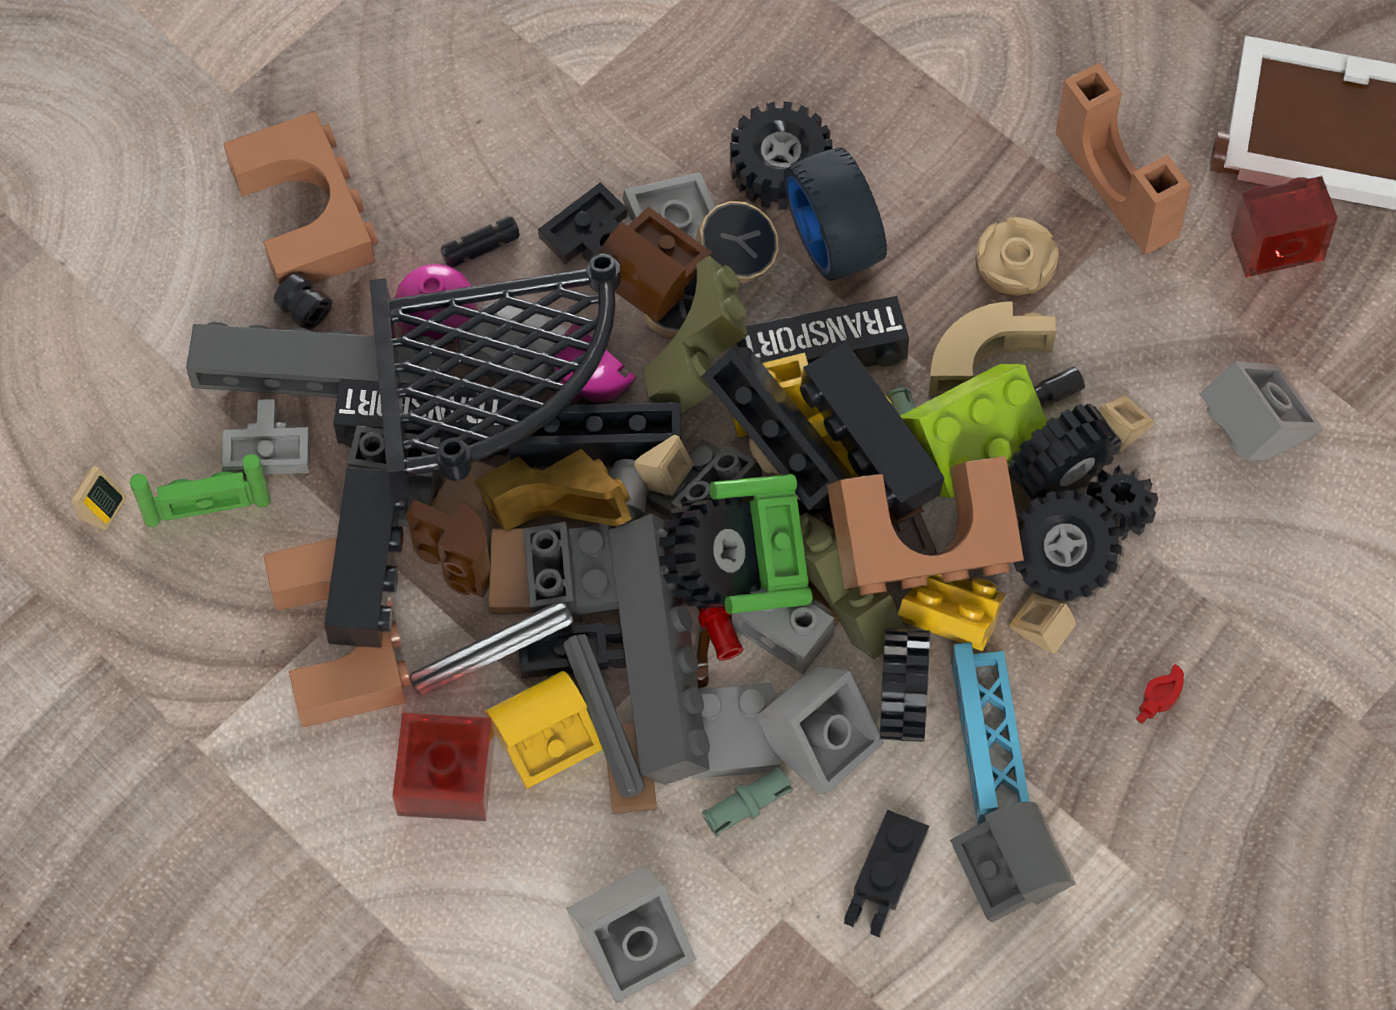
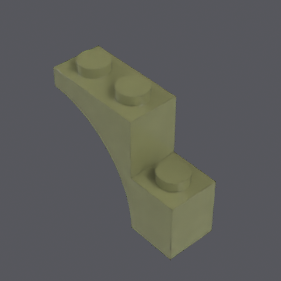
(708, 330)
(860, 616)

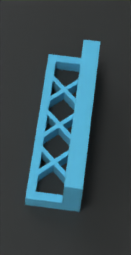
(976, 731)

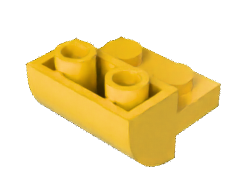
(955, 609)
(545, 729)

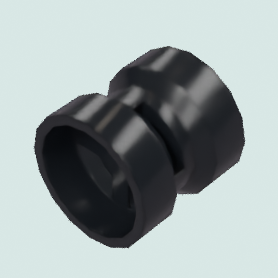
(305, 303)

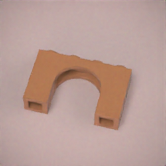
(304, 152)
(1144, 200)
(875, 555)
(342, 687)

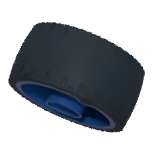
(835, 213)

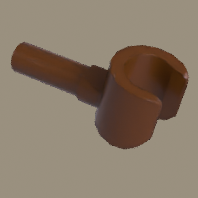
(702, 652)

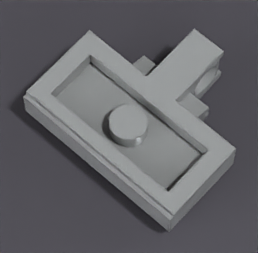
(278, 447)

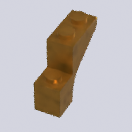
(568, 489)

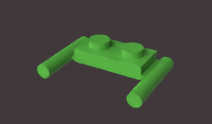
(202, 496)
(776, 541)

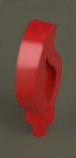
(1161, 694)

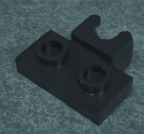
(584, 225)

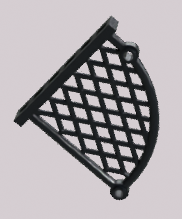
(454, 456)

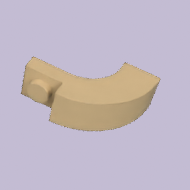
(983, 334)

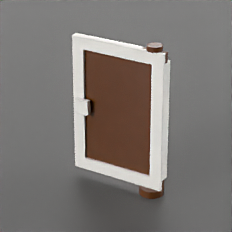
(1311, 118)

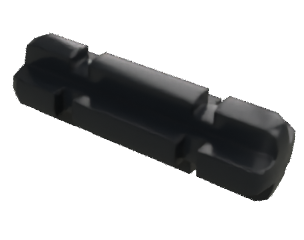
(480, 241)

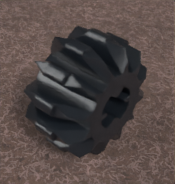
(1136, 494)

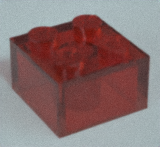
(1283, 225)
(443, 767)

